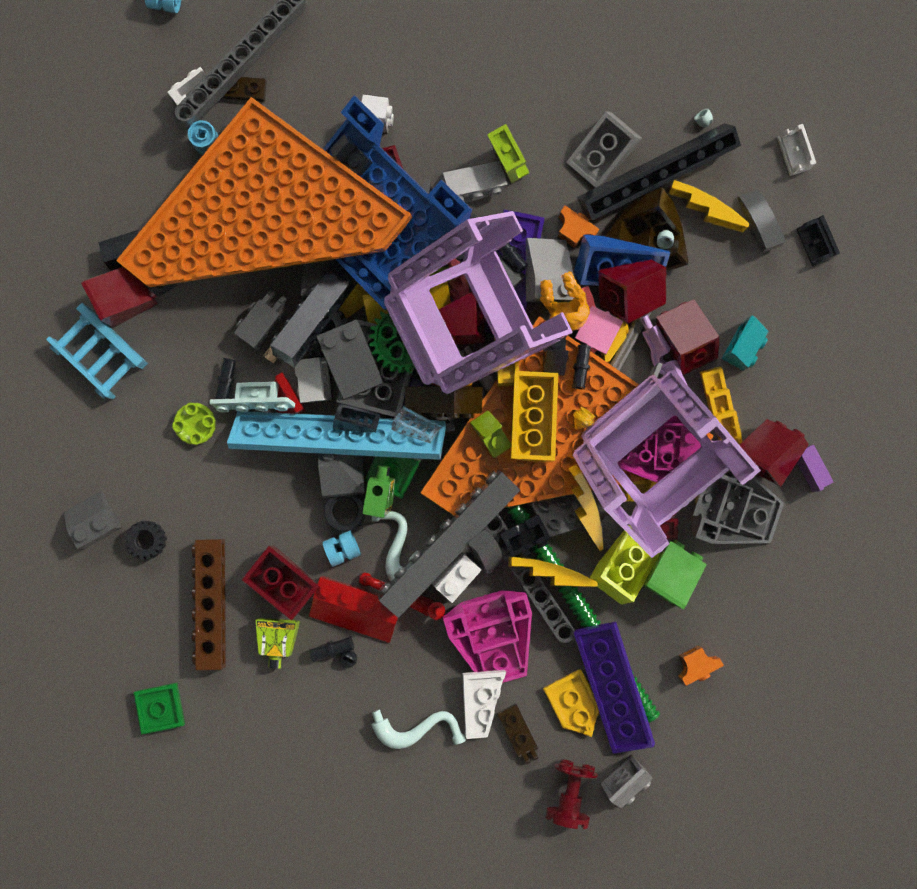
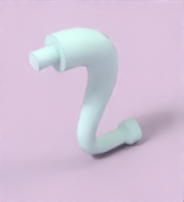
(393, 556)
(398, 740)

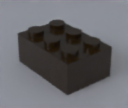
(435, 402)

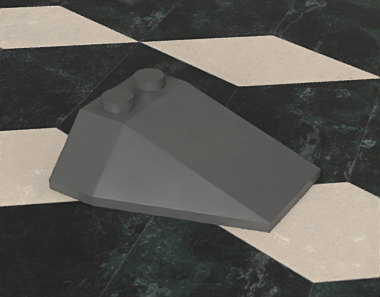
(735, 512)

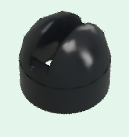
(351, 655)

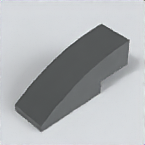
(761, 221)
(486, 552)

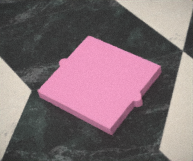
(599, 330)

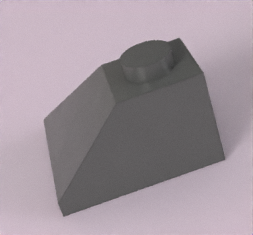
(341, 475)

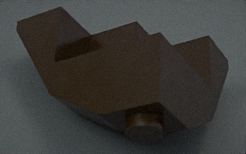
(646, 219)

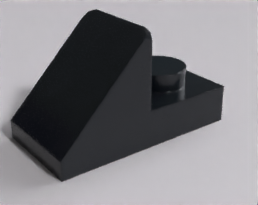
(350, 155)
(555, 358)

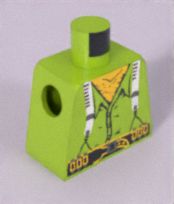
(276, 639)

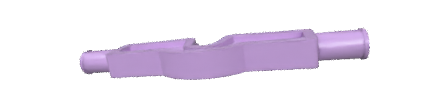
(659, 347)

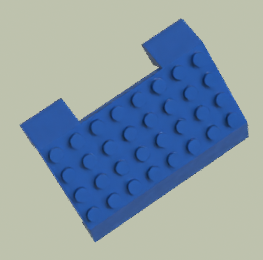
(432, 213)

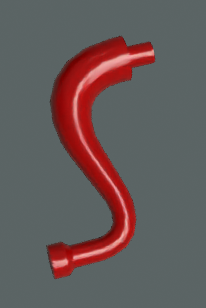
(422, 604)

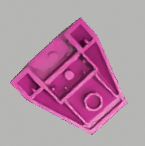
(493, 632)

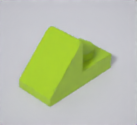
(491, 433)

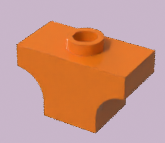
(575, 226)
(697, 665)

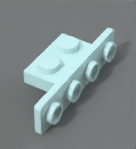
(255, 396)

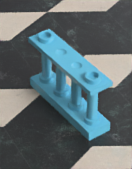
(102, 331)

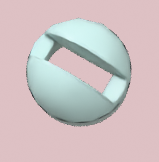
(704, 118)
(662, 240)

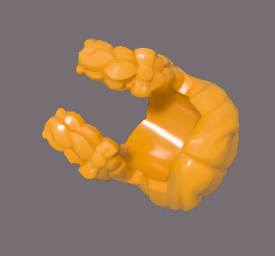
(576, 310)

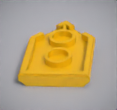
(573, 702)

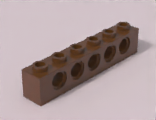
(217, 615)

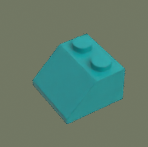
(746, 343)

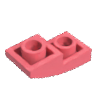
(458, 285)

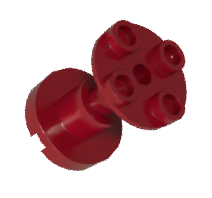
(568, 811)

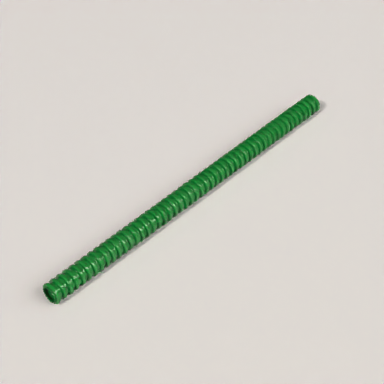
(576, 601)

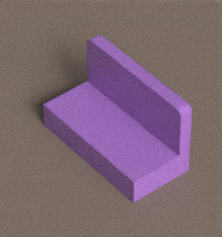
(814, 469)

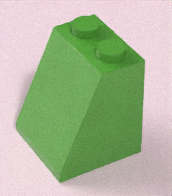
(675, 574)

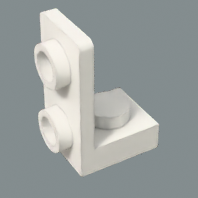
(180, 89)

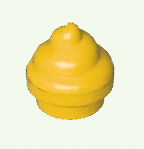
(582, 418)

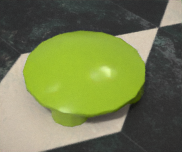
(194, 423)

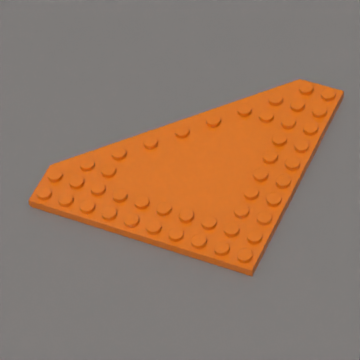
(261, 204)
(470, 461)

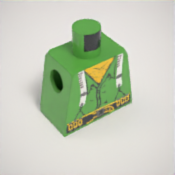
(379, 501)

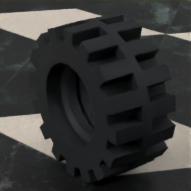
(132, 540)

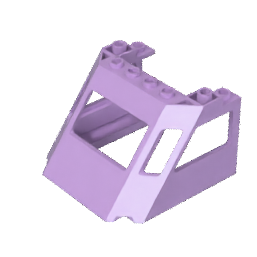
(423, 326)
(630, 424)

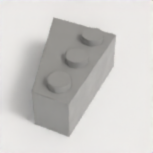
(475, 181)

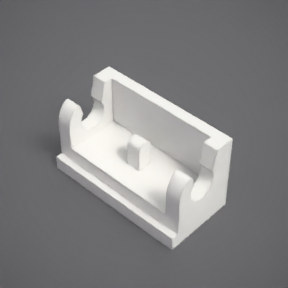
(796, 150)

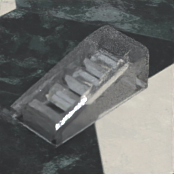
(413, 418)

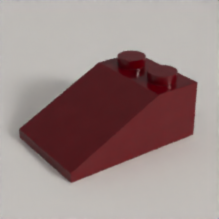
(280, 582)

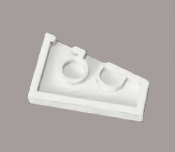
(480, 699)

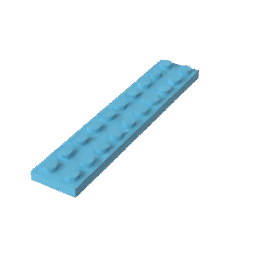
(316, 435)

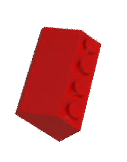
(352, 609)

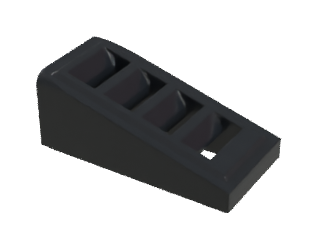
(344, 422)

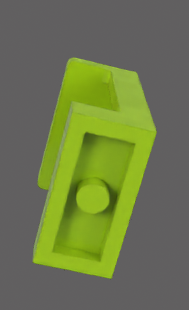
(508, 153)

